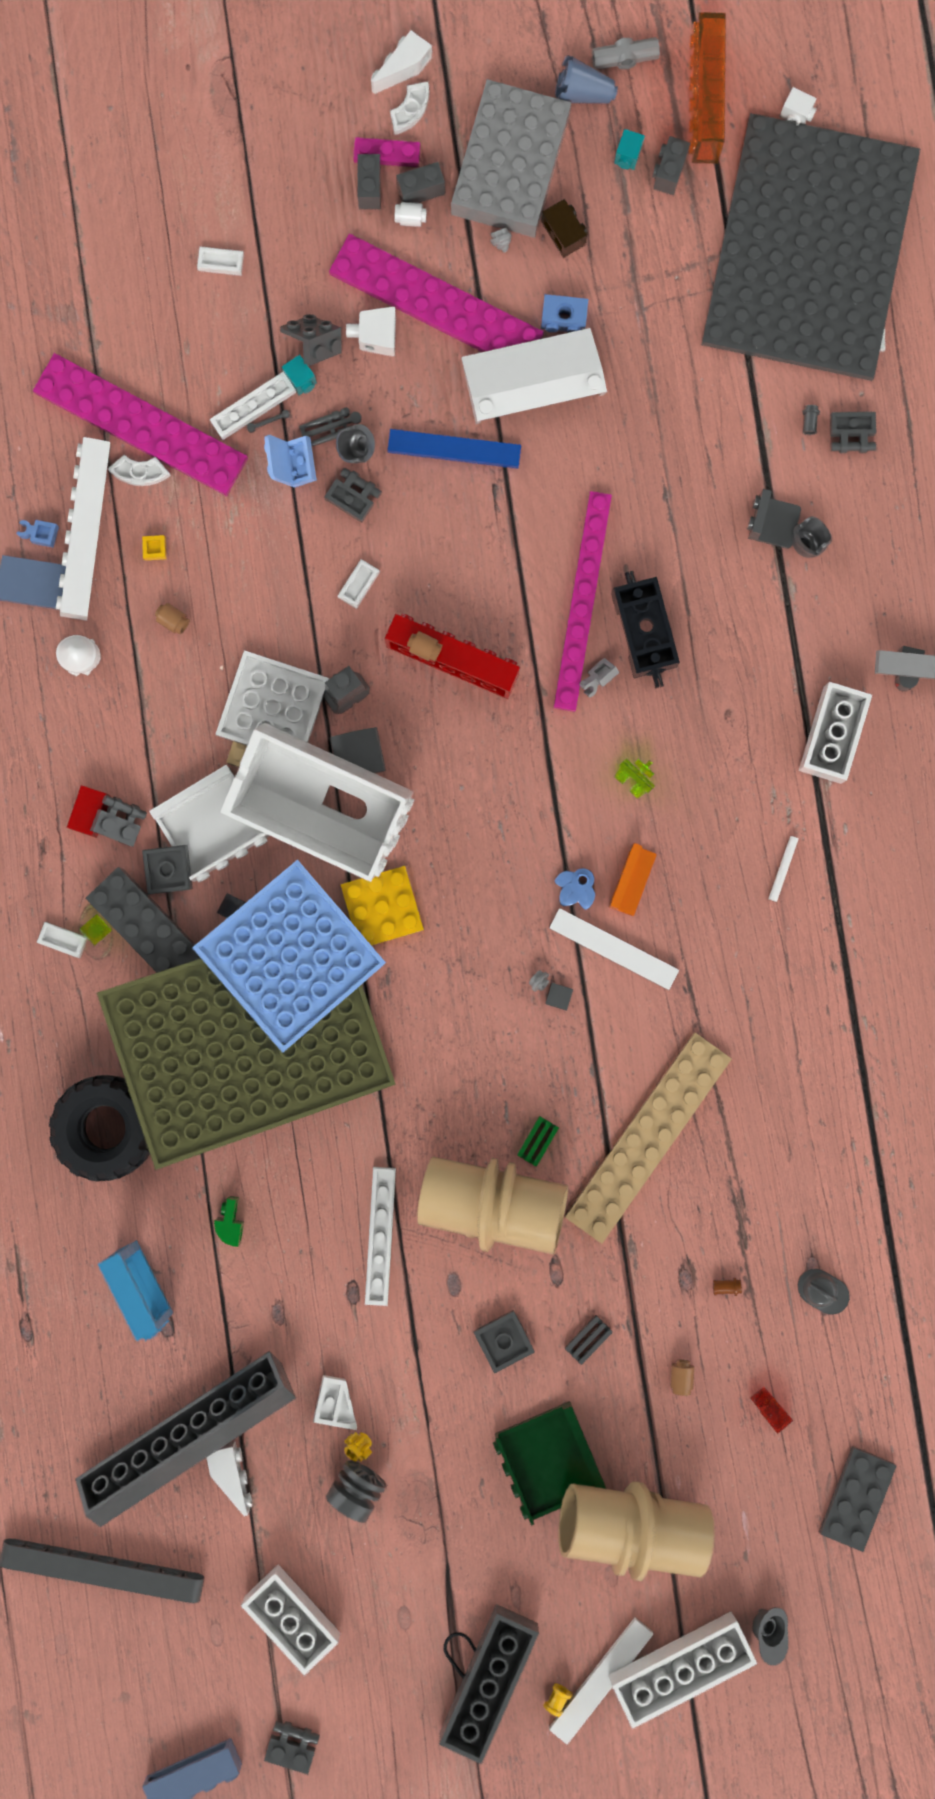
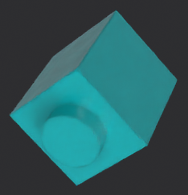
(629, 149)
(300, 375)

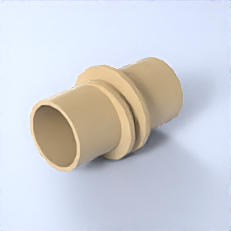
(492, 1204)
(636, 1531)

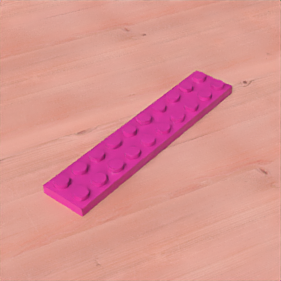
(428, 298)
(140, 424)

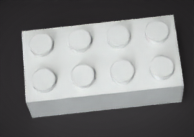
(835, 732)
(291, 1619)

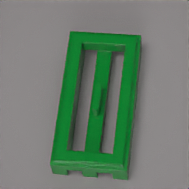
(528, 1158)

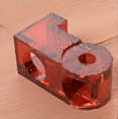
(771, 1410)

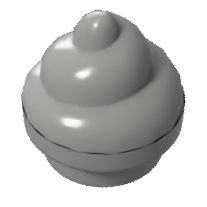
(501, 239)

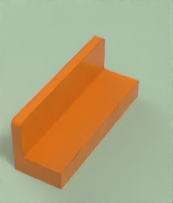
(632, 880)

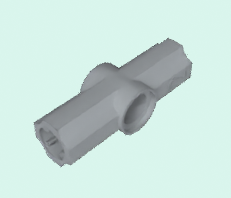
(625, 53)

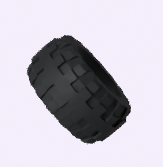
(70, 1137)

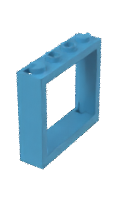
(136, 1291)

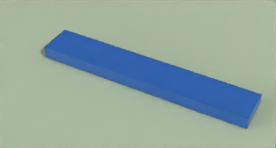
(454, 448)

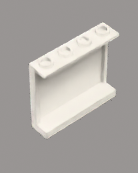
(196, 821)

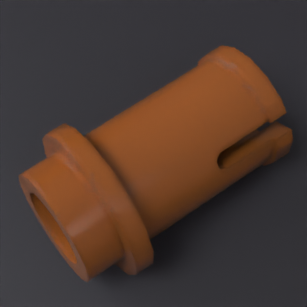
(727, 1287)

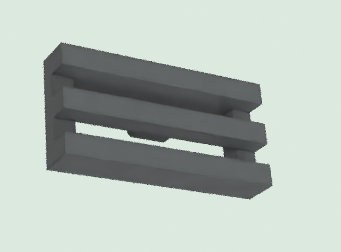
(575, 1354)

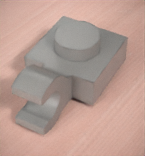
(599, 675)

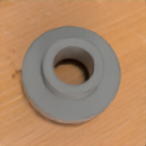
(539, 981)

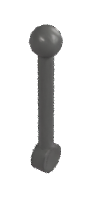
(252, 427)

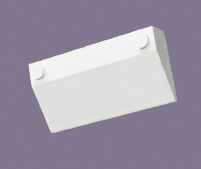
(533, 374)

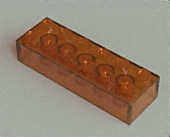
(707, 87)

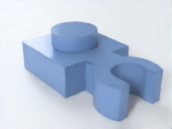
(41, 533)

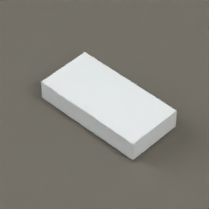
(220, 261)
(358, 584)
(62, 940)

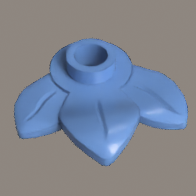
(573, 890)

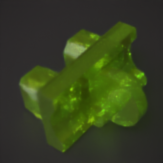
(628, 770)

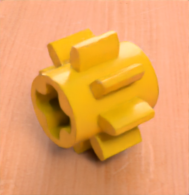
(358, 1446)

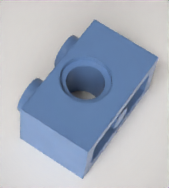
(556, 305)

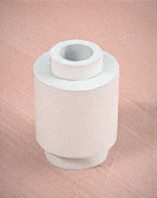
(410, 214)

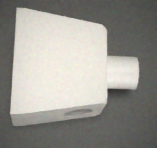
(375, 331)

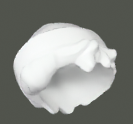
(78, 655)

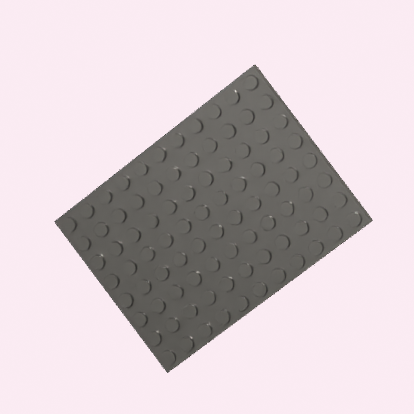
(811, 247)

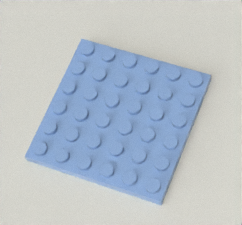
(289, 955)

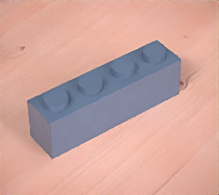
(195, 1773)

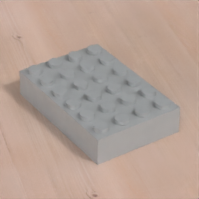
(510, 158)

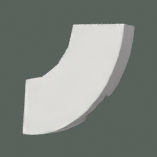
(411, 109)
(139, 473)

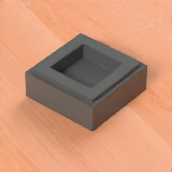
(559, 996)

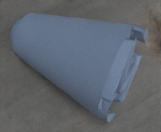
(584, 84)

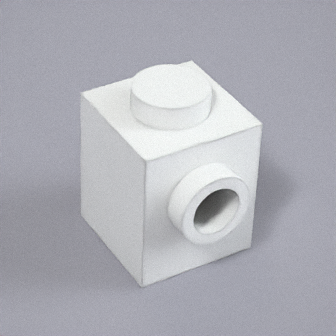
(798, 107)

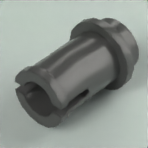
(810, 419)

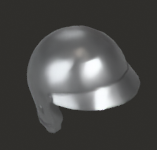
(355, 444)
(811, 537)

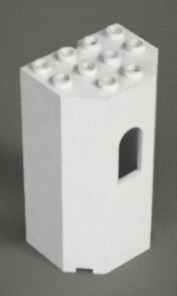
(283, 795)

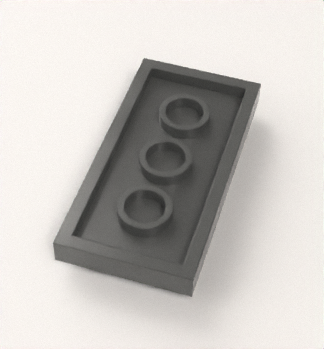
(857, 1499)

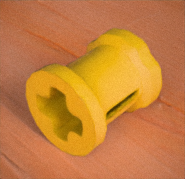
(557, 1700)

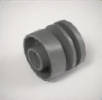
(355, 1492)

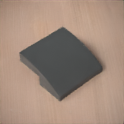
(360, 748)

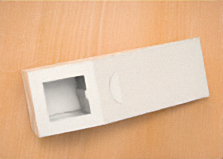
(404, 63)
(227, 1473)

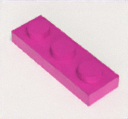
(391, 151)

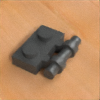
(850, 425)
(348, 499)
(115, 827)
(291, 1753)

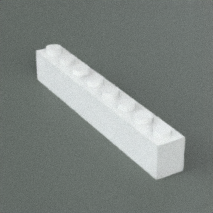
(84, 528)

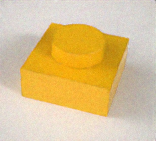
(154, 547)

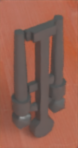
(355, 418)

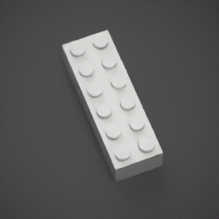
(682, 1669)

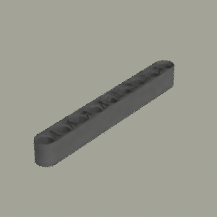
(101, 1570)

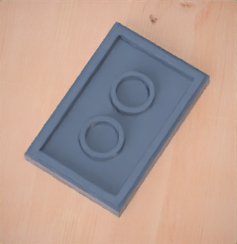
(30, 582)

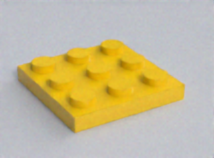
(383, 907)

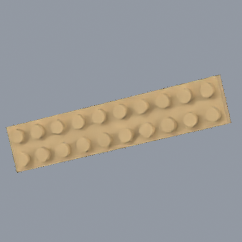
(648, 1138)

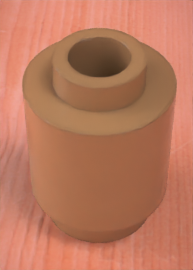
(172, 618)
(424, 646)
(682, 1377)

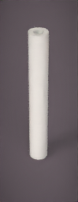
(781, 874)

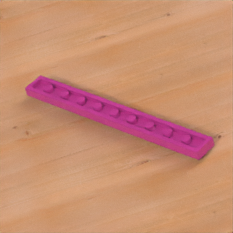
(582, 601)

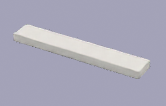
(614, 949)
(380, 1236)
(598, 1682)

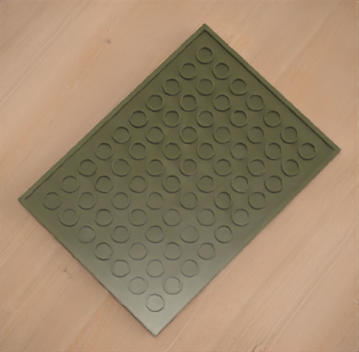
(215, 1077)

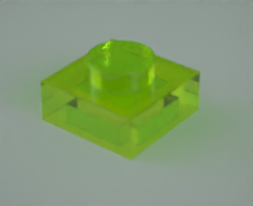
(95, 930)

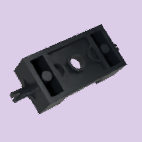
(652, 650)

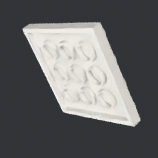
(271, 695)

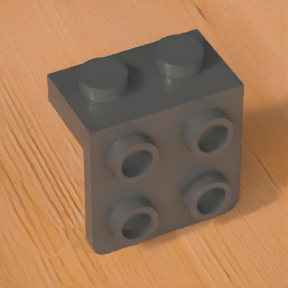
(319, 337)
(773, 520)

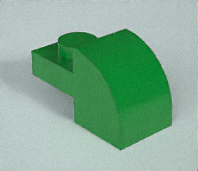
(228, 1228)

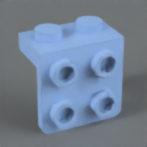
(290, 461)

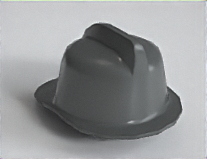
(823, 1291)
(772, 1633)

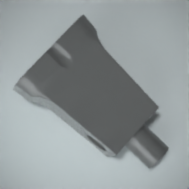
(345, 690)

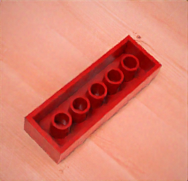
(456, 657)

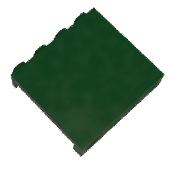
(546, 1458)

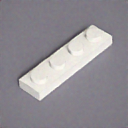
(253, 405)

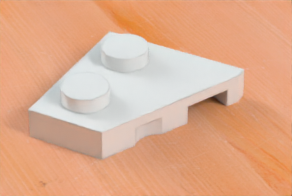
(334, 1404)

